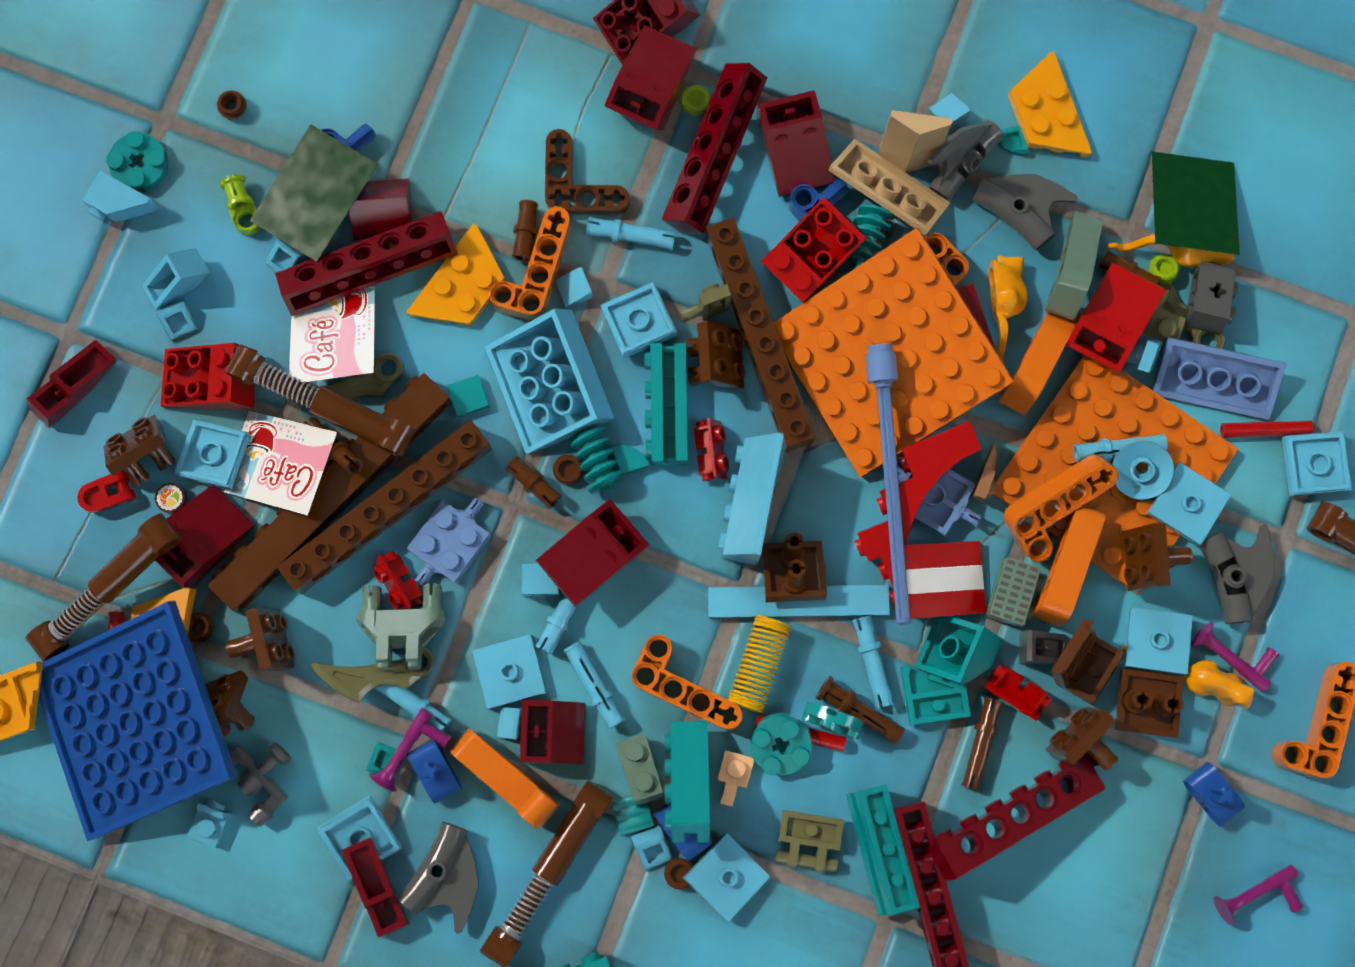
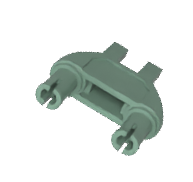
(400, 628)

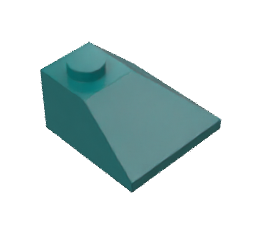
(958, 650)

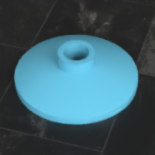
(1148, 482)

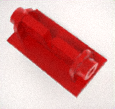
(710, 436)
(390, 572)
(1006, 685)

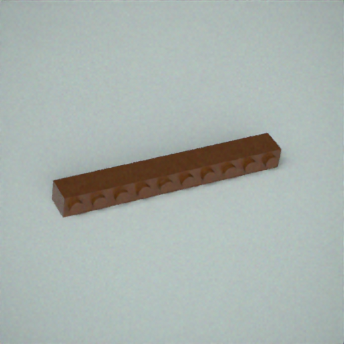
(257, 563)

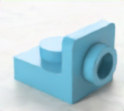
(1146, 353)
(209, 823)

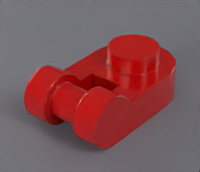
(96, 496)

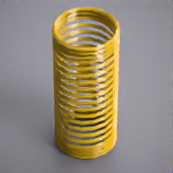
(773, 628)

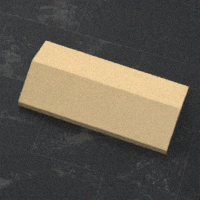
(912, 139)
(889, 186)

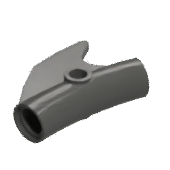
(962, 156)
(1031, 197)
(1251, 570)
(456, 885)

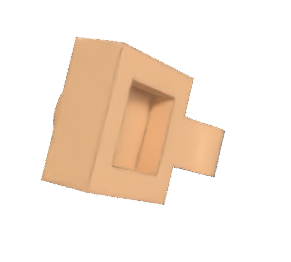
(735, 773)

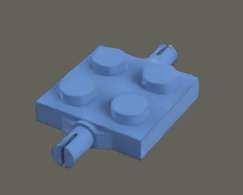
(945, 502)
(449, 541)

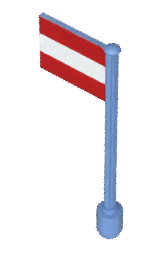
(926, 577)

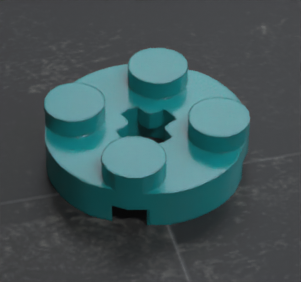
(136, 145)
(833, 720)
(789, 729)

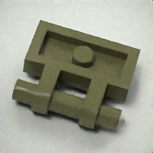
(811, 831)

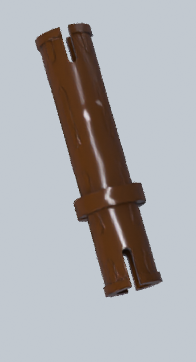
(341, 453)
(982, 743)

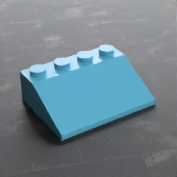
(549, 380)
(751, 498)

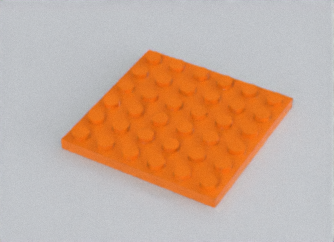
(939, 348)
(1112, 406)

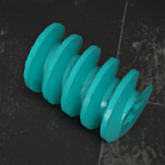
(870, 223)
(596, 460)

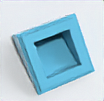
(950, 108)
(284, 256)
(574, 287)
(177, 319)
(510, 723)
(652, 847)

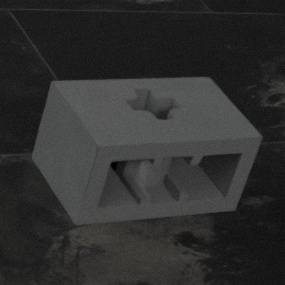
(1211, 297)

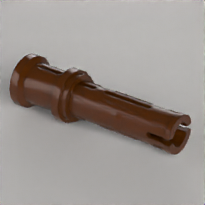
(847, 702)

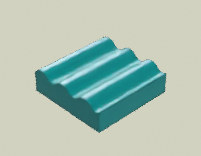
(468, 396)
(632, 817)

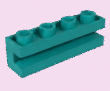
(668, 404)
(689, 780)
(882, 851)

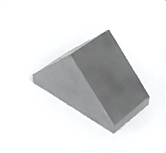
(1041, 647)

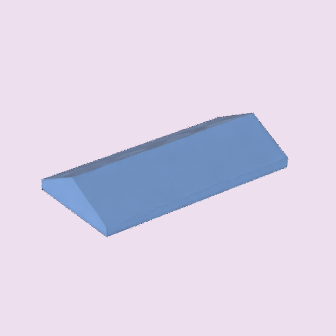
(1218, 378)

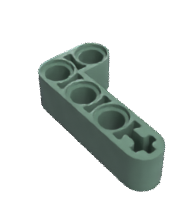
(1075, 265)

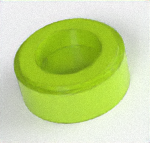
(695, 100)
(1164, 267)

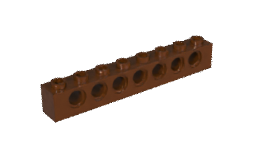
(760, 335)
(384, 507)

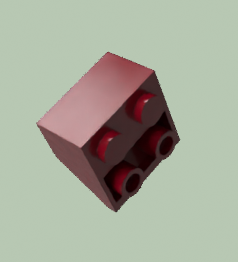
(552, 732)

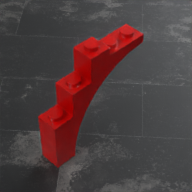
(927, 463)

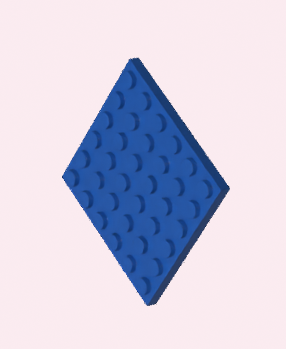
(133, 722)

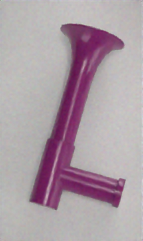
(1253, 675)
(419, 725)
(1229, 907)

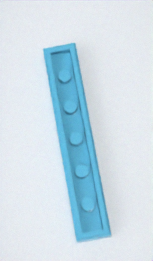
(840, 601)

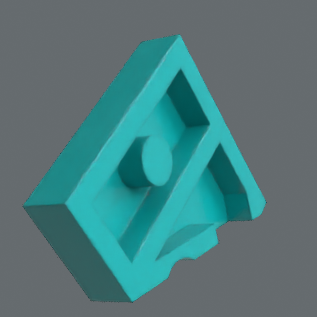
(932, 698)

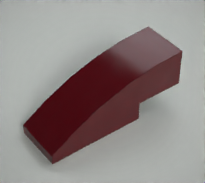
(70, 383)
(375, 887)

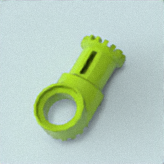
(239, 204)

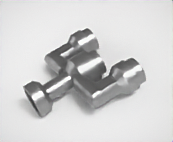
(255, 779)

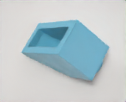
(115, 200)
(175, 277)

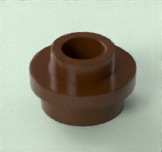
(227, 98)
(208, 630)

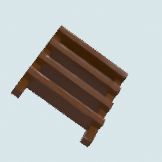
(1086, 664)

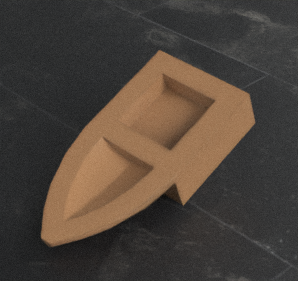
(985, 484)

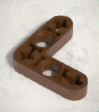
(564, 185)

